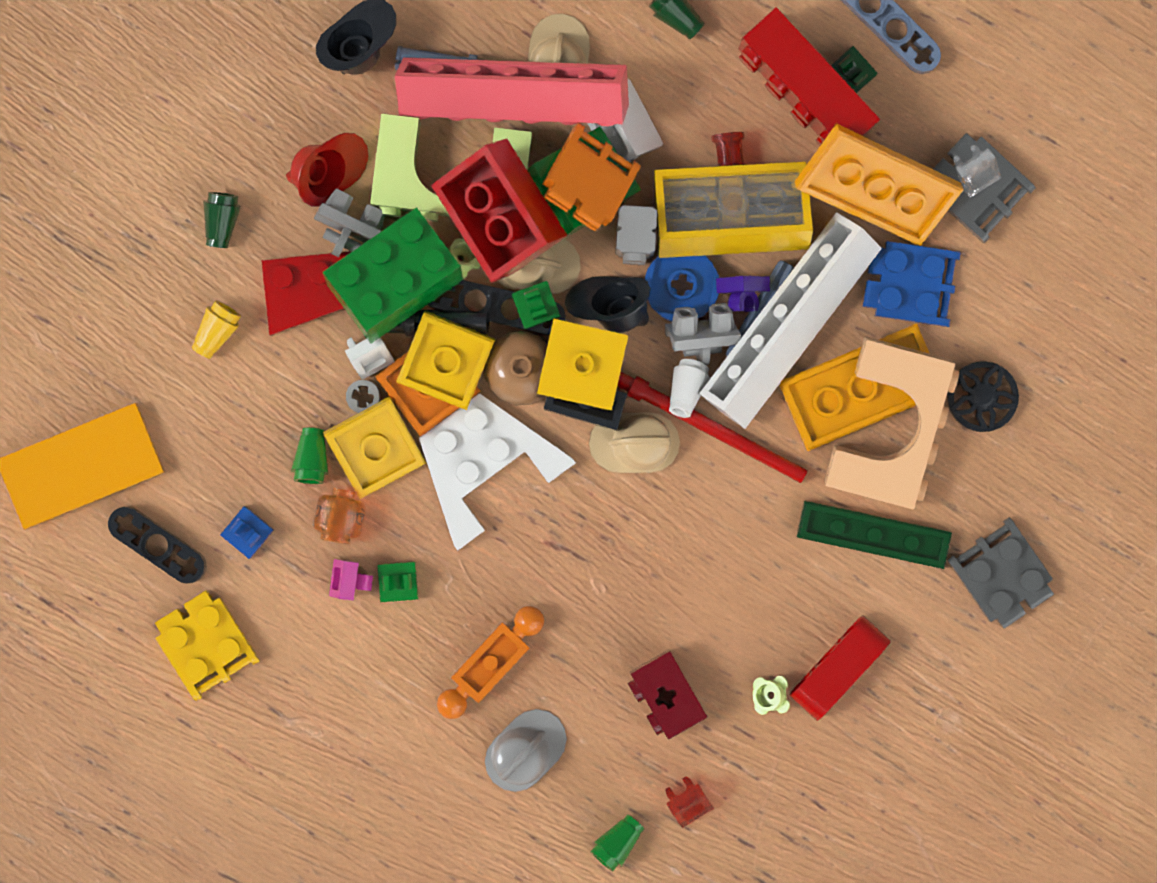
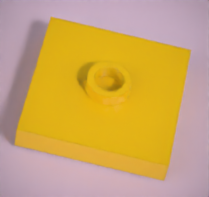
(445, 360)
(582, 364)
(374, 447)

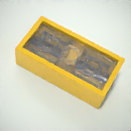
(731, 210)

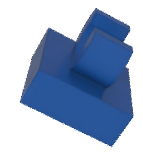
(247, 532)

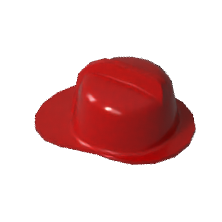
(327, 167)

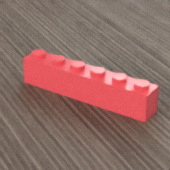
(512, 91)

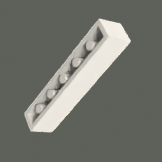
(790, 320)

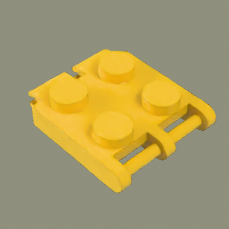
(204, 643)

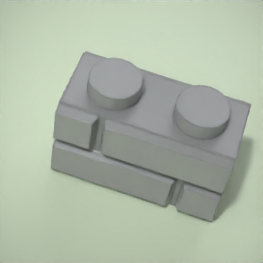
(636, 234)

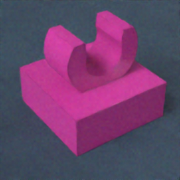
(346, 580)

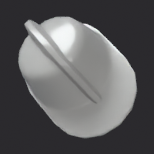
(525, 750)

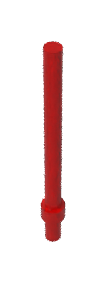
(638, 389)

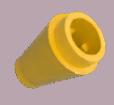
(215, 328)

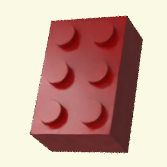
(499, 210)

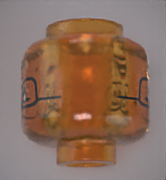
(339, 516)

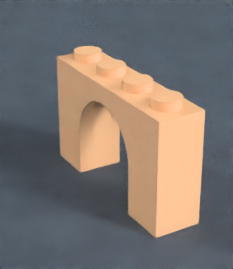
(900, 475)

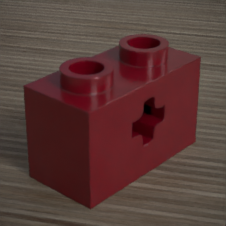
(665, 672)

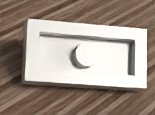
(637, 132)

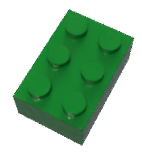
(393, 275)

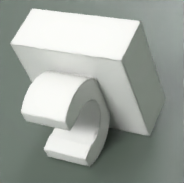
(368, 357)

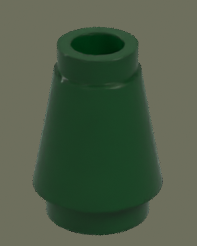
(678, 15)
(220, 218)

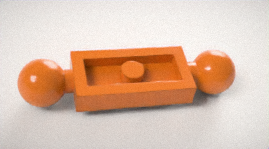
(490, 662)

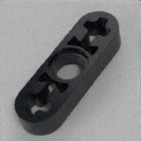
(139, 521)

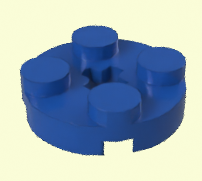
(664, 298)

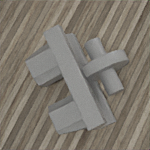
(334, 215)
(702, 336)

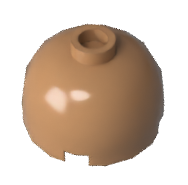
(516, 367)

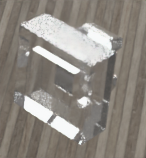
(978, 171)

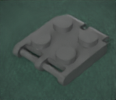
(975, 210)
(1004, 575)

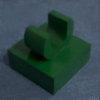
(854, 69)

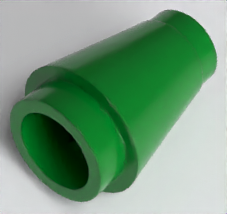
(310, 457)
(617, 843)

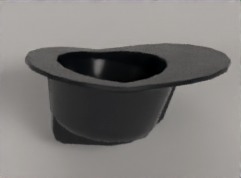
(356, 38)
(612, 301)

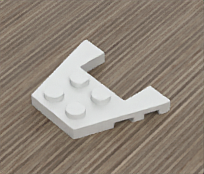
(473, 448)

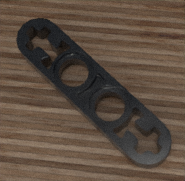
(494, 299)

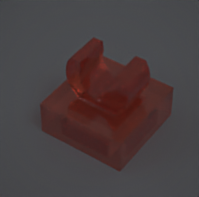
(689, 804)

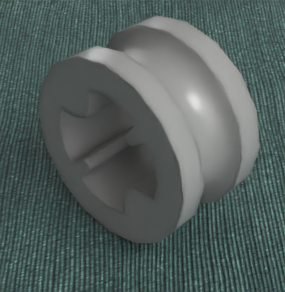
(372, 389)

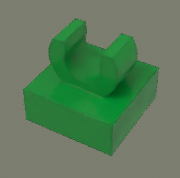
(535, 305)
(397, 582)

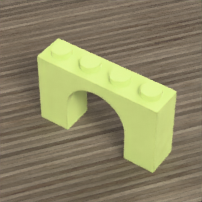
(395, 172)

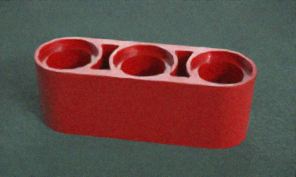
(840, 668)

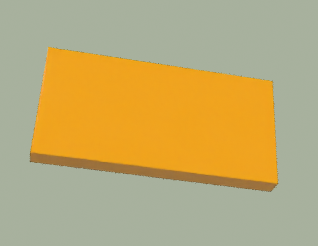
(878, 185)
(834, 402)
(80, 466)

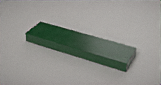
(874, 534)

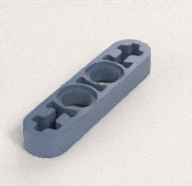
(877, 24)

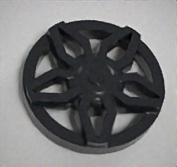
(984, 397)

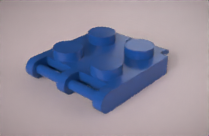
(911, 283)

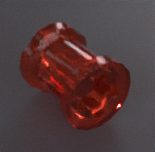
(729, 142)

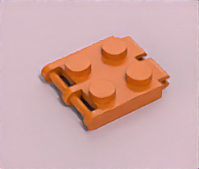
(589, 179)

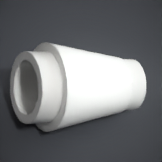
(687, 383)

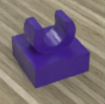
(743, 291)

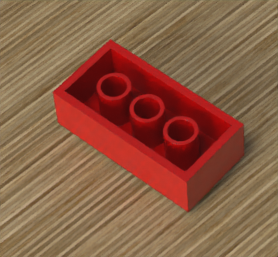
(803, 78)

